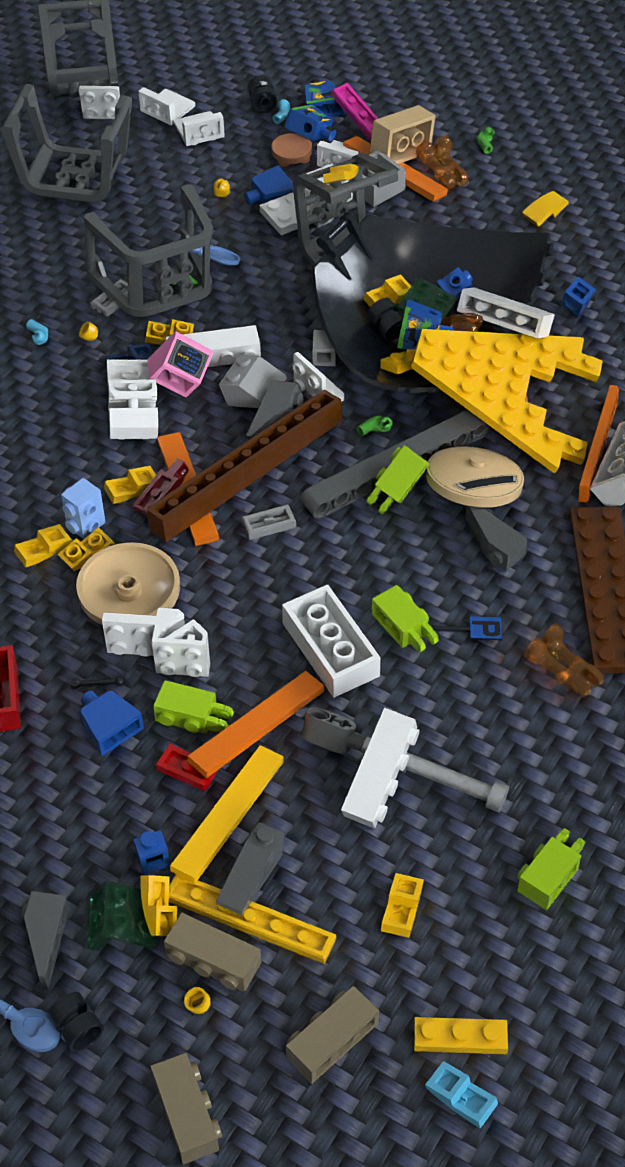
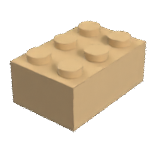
(402, 133)

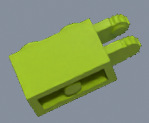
(398, 477)
(403, 618)
(190, 708)
(550, 870)

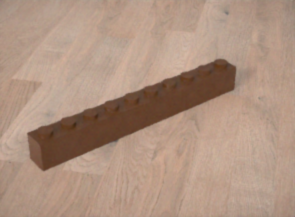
(244, 465)

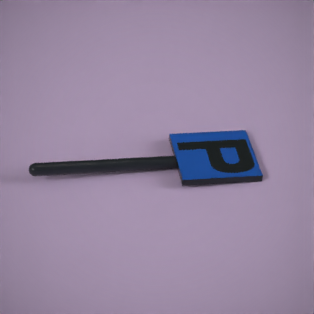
(480, 628)

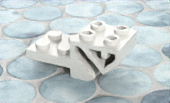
(282, 211)
(131, 400)
(175, 645)

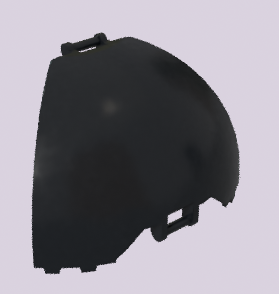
(386, 247)

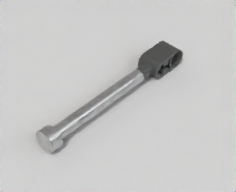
(339, 735)

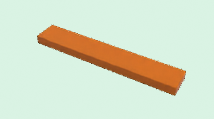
(413, 178)
(598, 443)
(171, 448)
(255, 724)

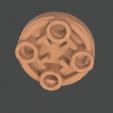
(291, 149)

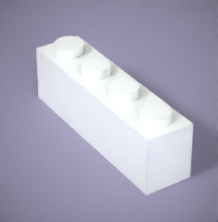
(506, 312)
(228, 343)
(380, 768)

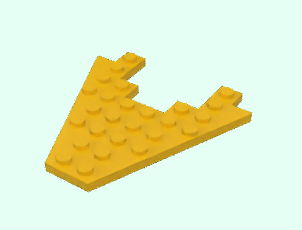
(492, 377)

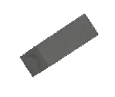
(278, 401)
(497, 539)
(251, 868)
(45, 923)

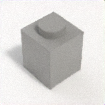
(322, 350)

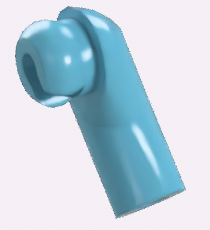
(284, 108)
(40, 331)

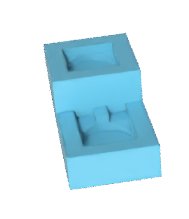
(461, 1095)

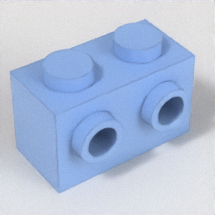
(83, 508)

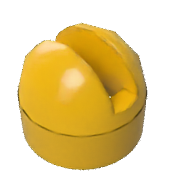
(221, 188)
(88, 331)
(197, 996)

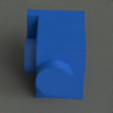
(456, 289)
(577, 296)
(148, 846)

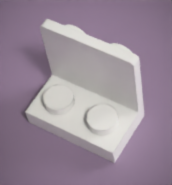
(99, 101)
(165, 105)
(200, 127)
(333, 153)
(311, 380)

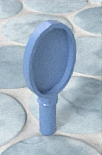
(220, 255)
(31, 1027)

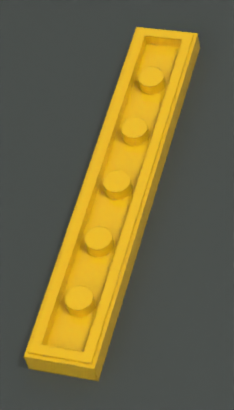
(226, 814)
(256, 920)

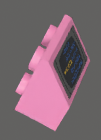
(179, 364)

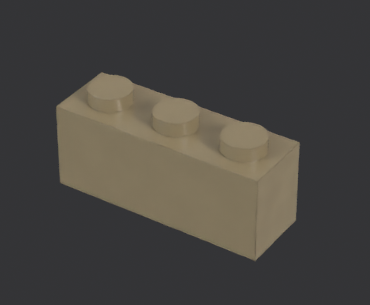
(212, 952)
(331, 1034)
(186, 1107)

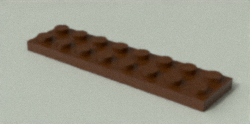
(601, 571)

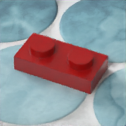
(175, 764)

